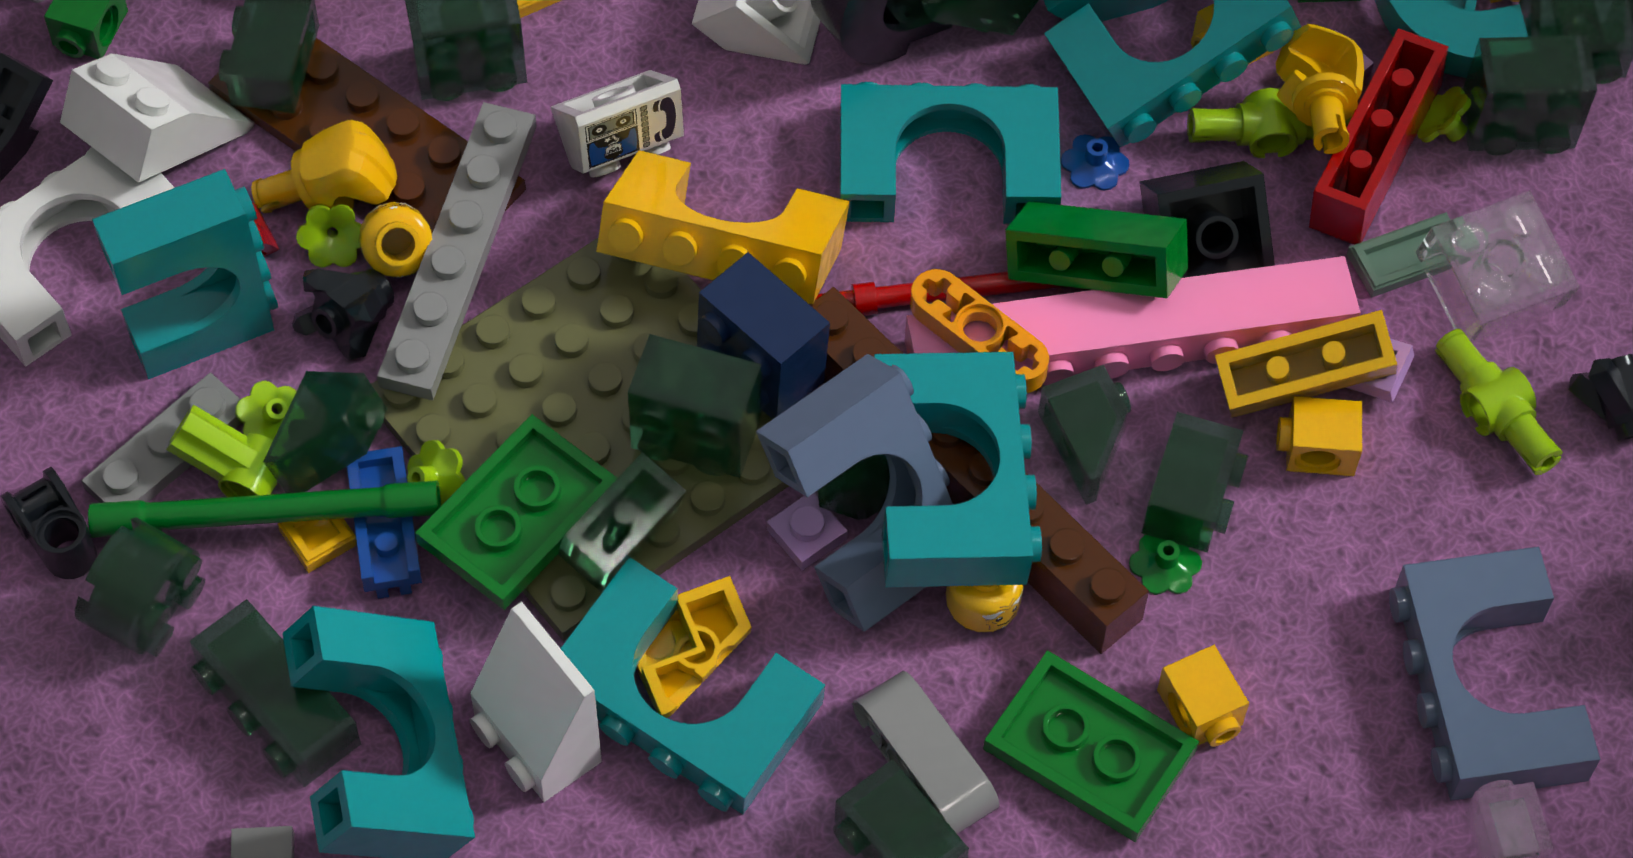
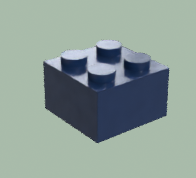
(765, 322)

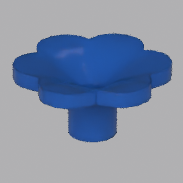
(1095, 162)

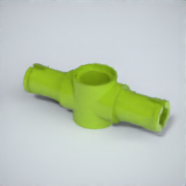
(1256, 122)
(1498, 401)

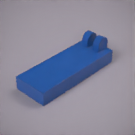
(384, 544)

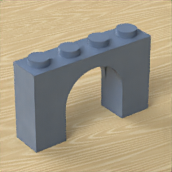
(830, 430)
(1475, 742)

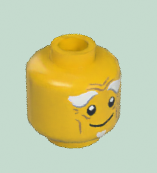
(394, 239)
(984, 606)

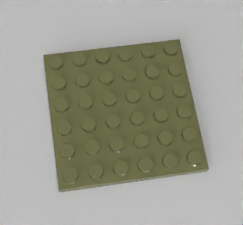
(568, 358)

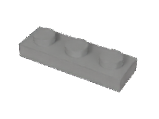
(143, 464)

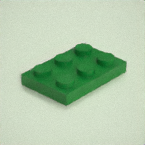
(514, 511)
(1091, 745)

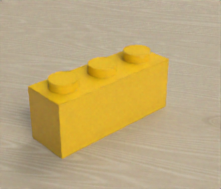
(1307, 363)

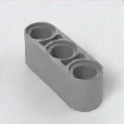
(926, 750)

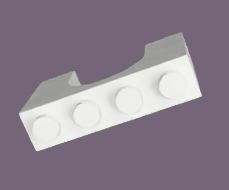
(80, 192)

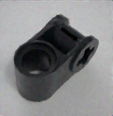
(49, 518)

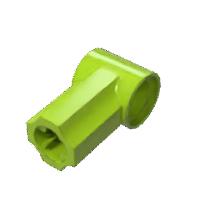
(224, 454)

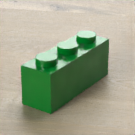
(1097, 249)

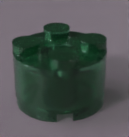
(139, 587)

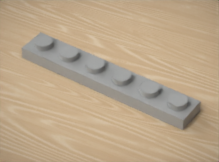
(457, 252)

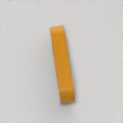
(971, 307)

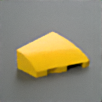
(693, 643)

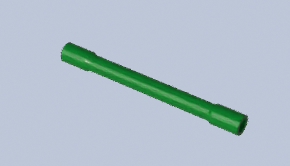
(390, 501)

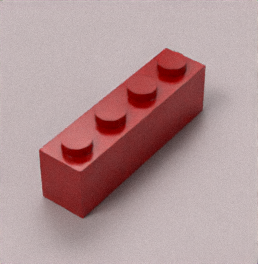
(1378, 137)

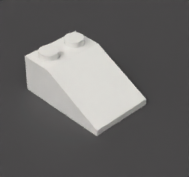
(147, 114)
(536, 708)

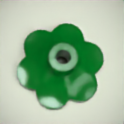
(1164, 565)

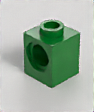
(84, 25)

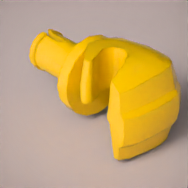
(1321, 82)
(332, 170)

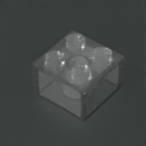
(1497, 267)

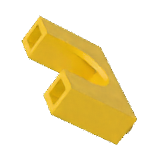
(651, 225)

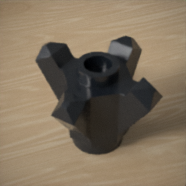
(345, 308)
(1608, 392)

